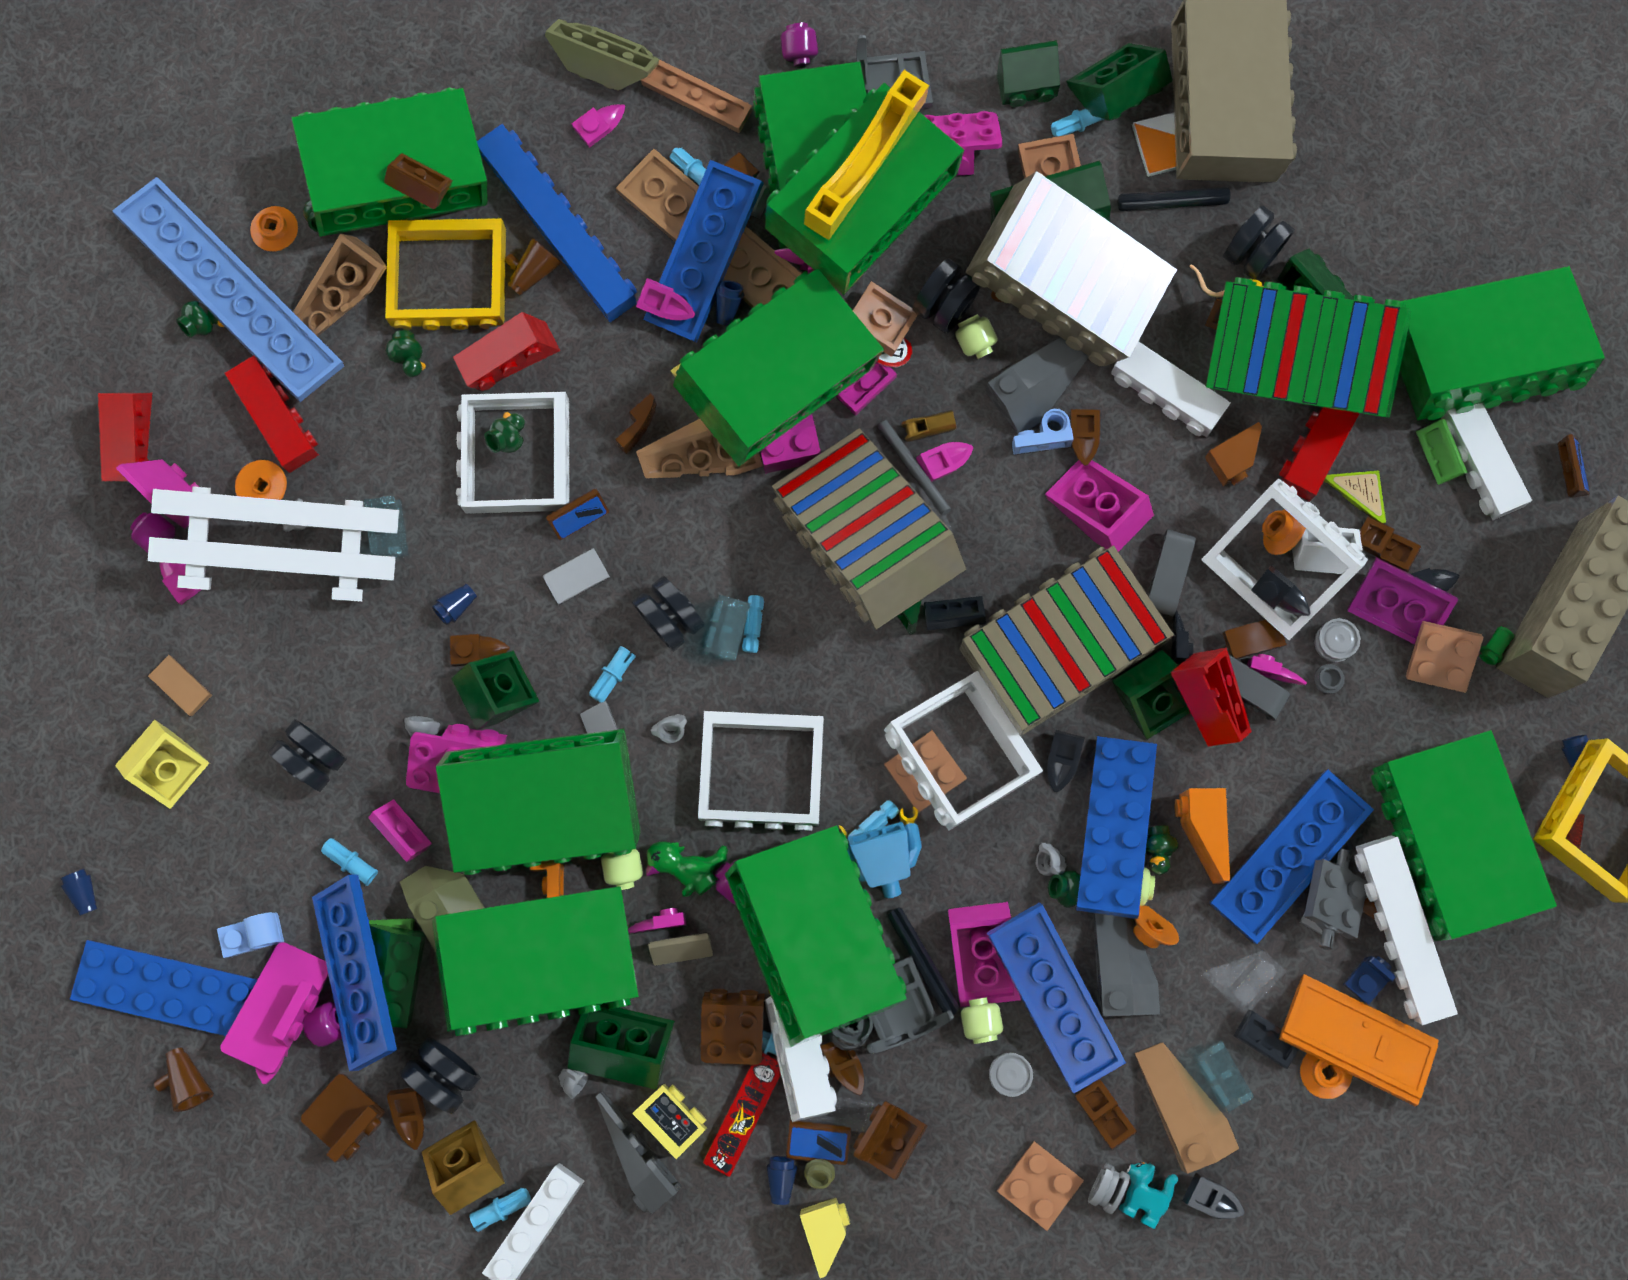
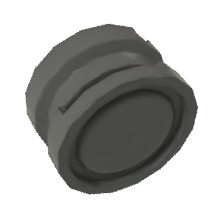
(853, 1035)

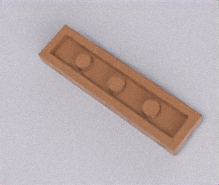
(698, 96)

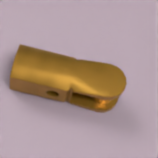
(934, 425)

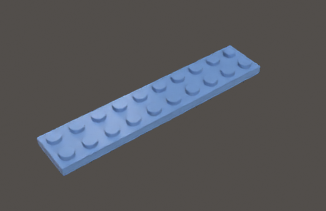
(228, 289)

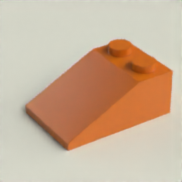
(1206, 826)

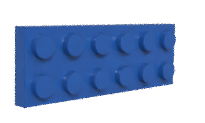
(707, 244)
(1117, 827)
(1287, 856)
(354, 973)
(160, 988)
(1056, 997)

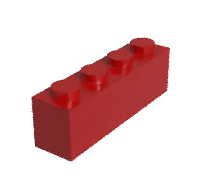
(272, 414)
(1317, 450)

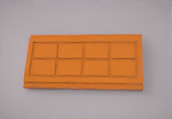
(1359, 1040)

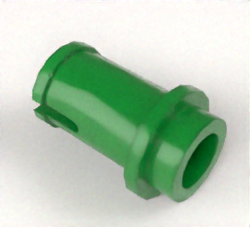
(1496, 646)

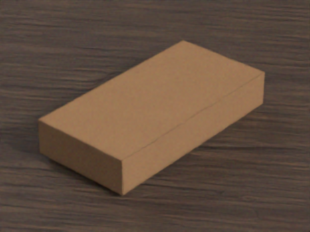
(180, 685)

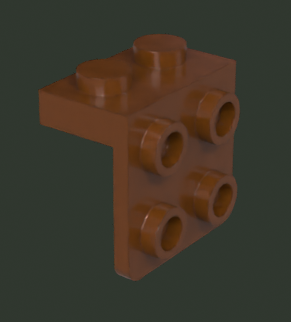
(732, 1027)
(342, 1117)
(889, 1139)

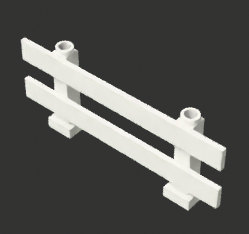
(199, 553)

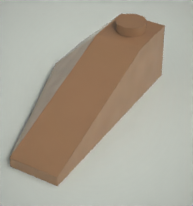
(340, 283)
(690, 452)
(1190, 1118)

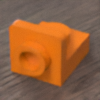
(554, 881)

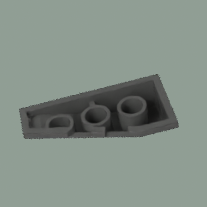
(1035, 384)
(1123, 969)
(644, 1170)

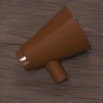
(532, 267)
(185, 1081)

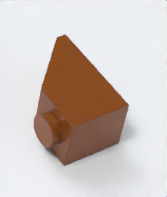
(1235, 456)

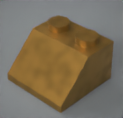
(462, 1168)

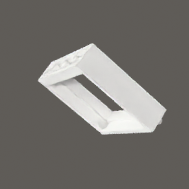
(466, 442)
(1309, 517)
(998, 724)
(745, 819)

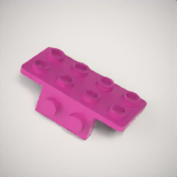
(972, 133)
(428, 749)
(276, 1008)

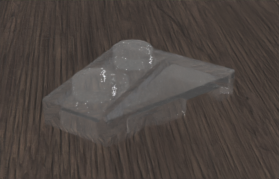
(1245, 979)

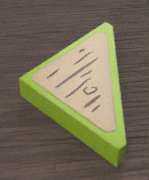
(1361, 490)

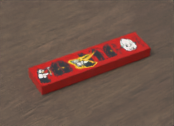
(743, 1115)

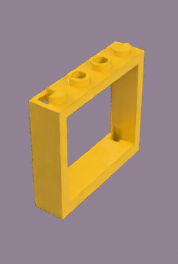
(446, 230)
(1567, 807)

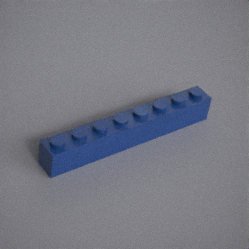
(556, 223)

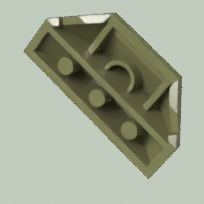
(600, 54)
(437, 893)

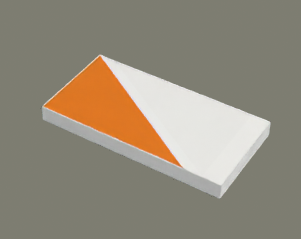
(1156, 143)

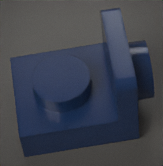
(1369, 978)

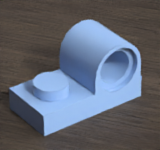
(1047, 439)
(250, 935)

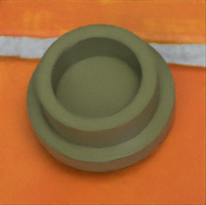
(819, 1173)

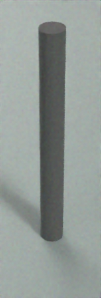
(914, 468)

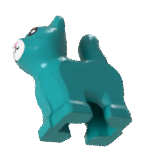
(1142, 1196)

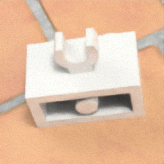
(1316, 557)

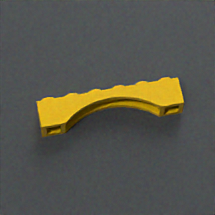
(850, 180)

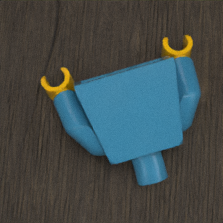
(886, 853)

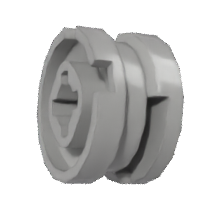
(1337, 640)
(1010, 1074)
(1109, 1188)

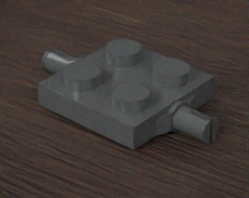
(1335, 899)

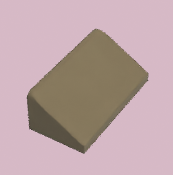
(680, 949)

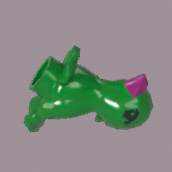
(690, 871)

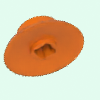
(282, 236)
(261, 471)
(1281, 532)
(1154, 929)
(1315, 1080)

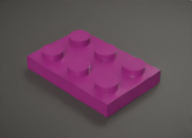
(1399, 601)

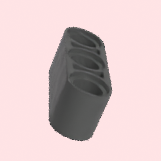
(1171, 571)
(1258, 691)

